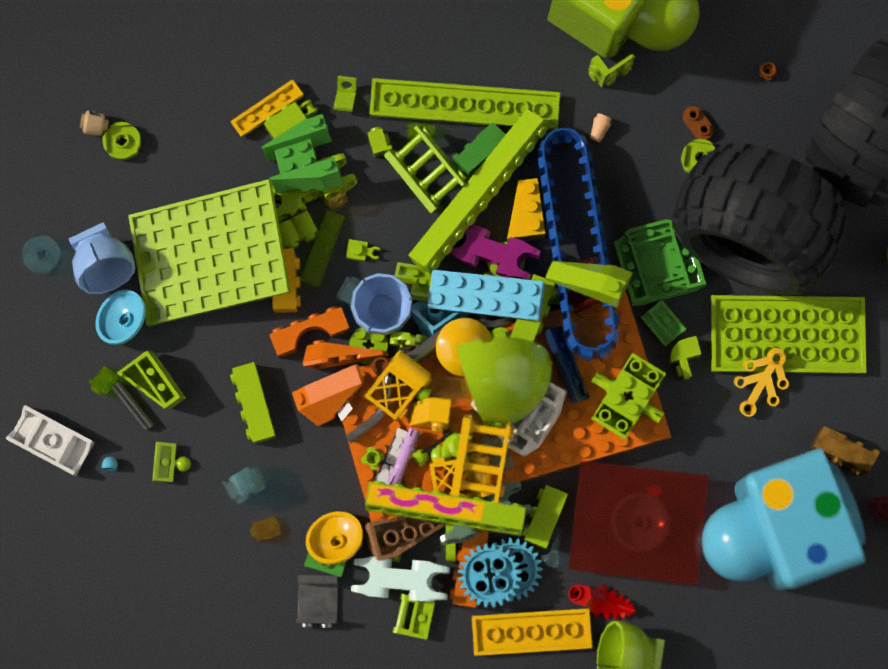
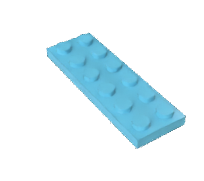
(486, 295)

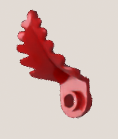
(601, 601)

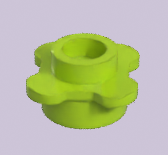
(372, 453)

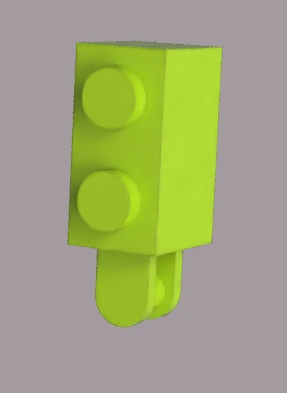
(288, 118)

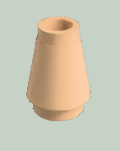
(600, 127)

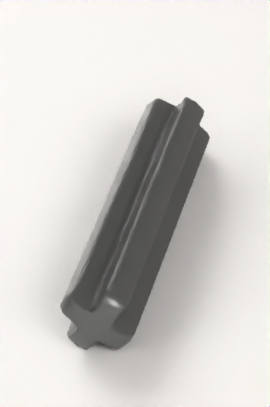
(132, 405)

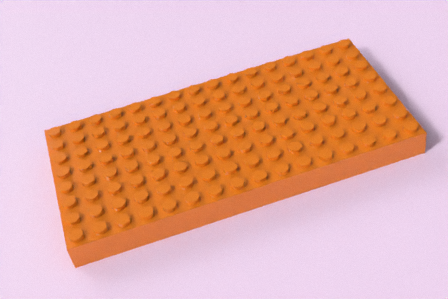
(569, 441)

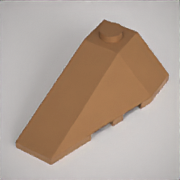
(394, 536)

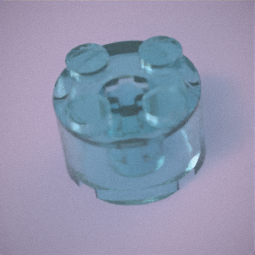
(244, 483)

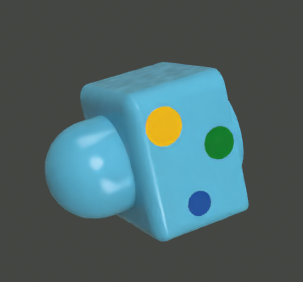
(787, 525)

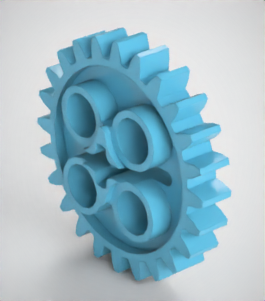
(531, 569)
(507, 573)

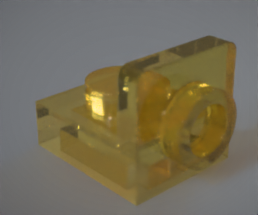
(265, 529)

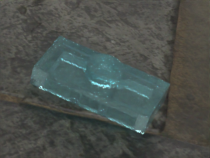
(495, 441)

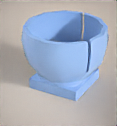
(100, 261)
(381, 304)

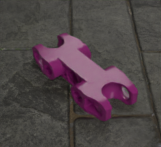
(506, 257)

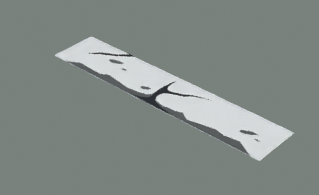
(391, 457)

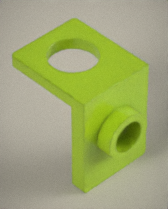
(345, 96)

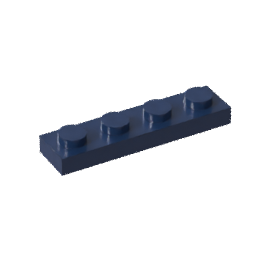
(566, 365)

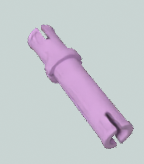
(404, 456)

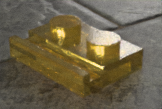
(451, 388)

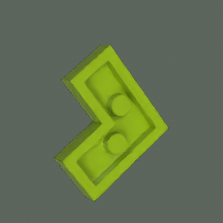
(417, 277)

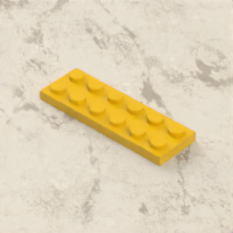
(531, 632)

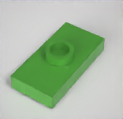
(336, 569)

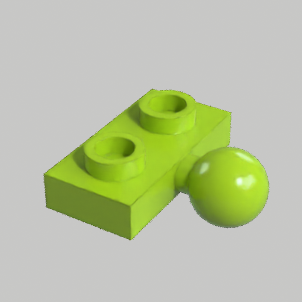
(165, 462)

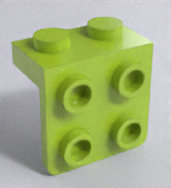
(599, 72)

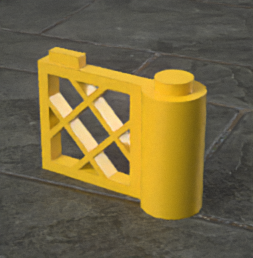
(407, 371)
(473, 476)

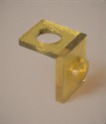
(337, 202)

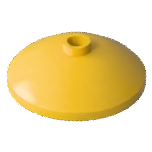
(457, 333)
(331, 530)

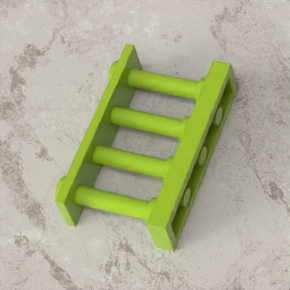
(408, 173)

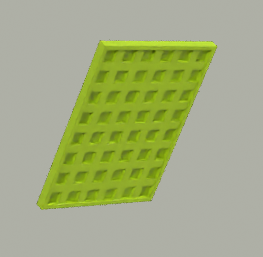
(209, 253)

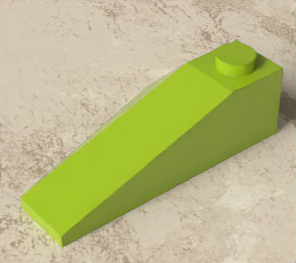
(597, 281)

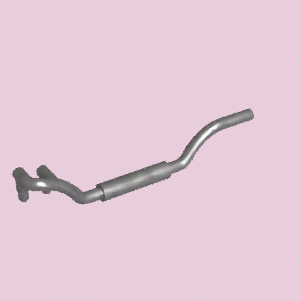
(417, 354)

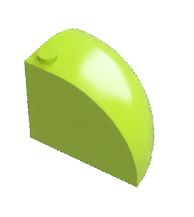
(505, 377)

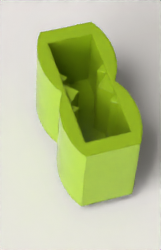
(297, 230)

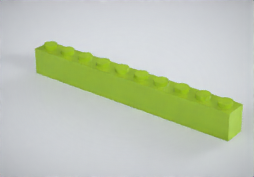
(478, 191)

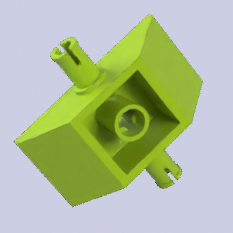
(640, 381)

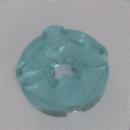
(42, 265)

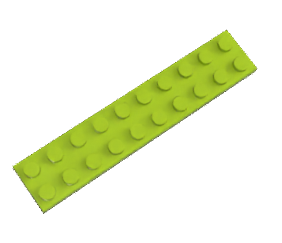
(460, 103)

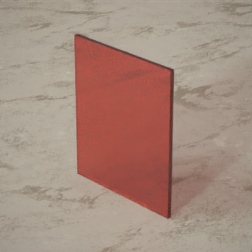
(638, 522)

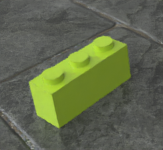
(544, 516)

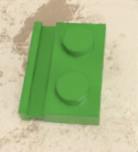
(663, 323)

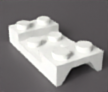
(50, 441)

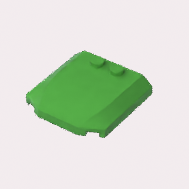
(661, 271)

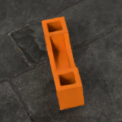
(286, 339)
(456, 593)

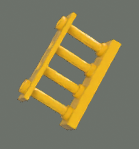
(466, 446)

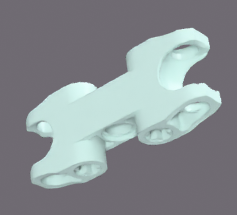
(416, 580)

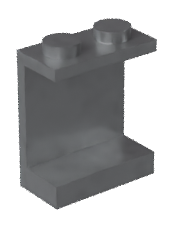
(317, 600)

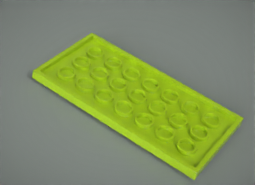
(812, 331)

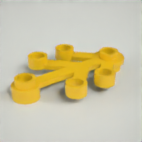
(763, 379)

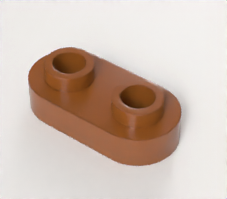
(695, 124)

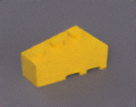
(527, 212)
(431, 414)

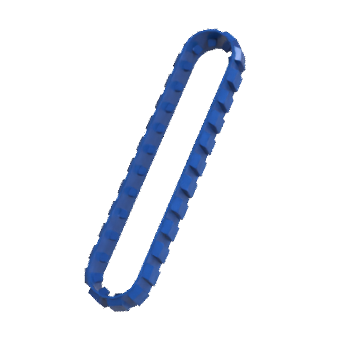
(569, 135)

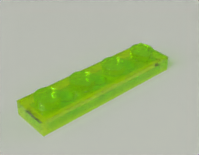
(322, 248)

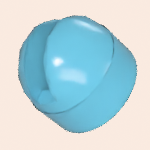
(109, 464)

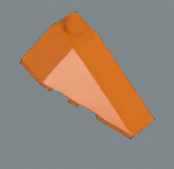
(328, 355)
(326, 396)

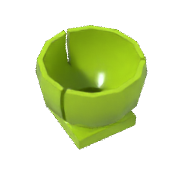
(628, 647)

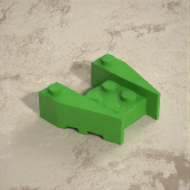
(298, 158)

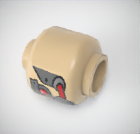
(93, 123)

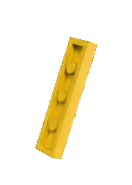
(270, 105)

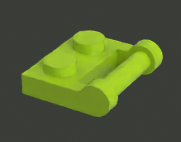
(420, 618)

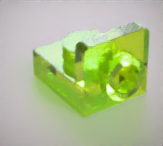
(103, 381)

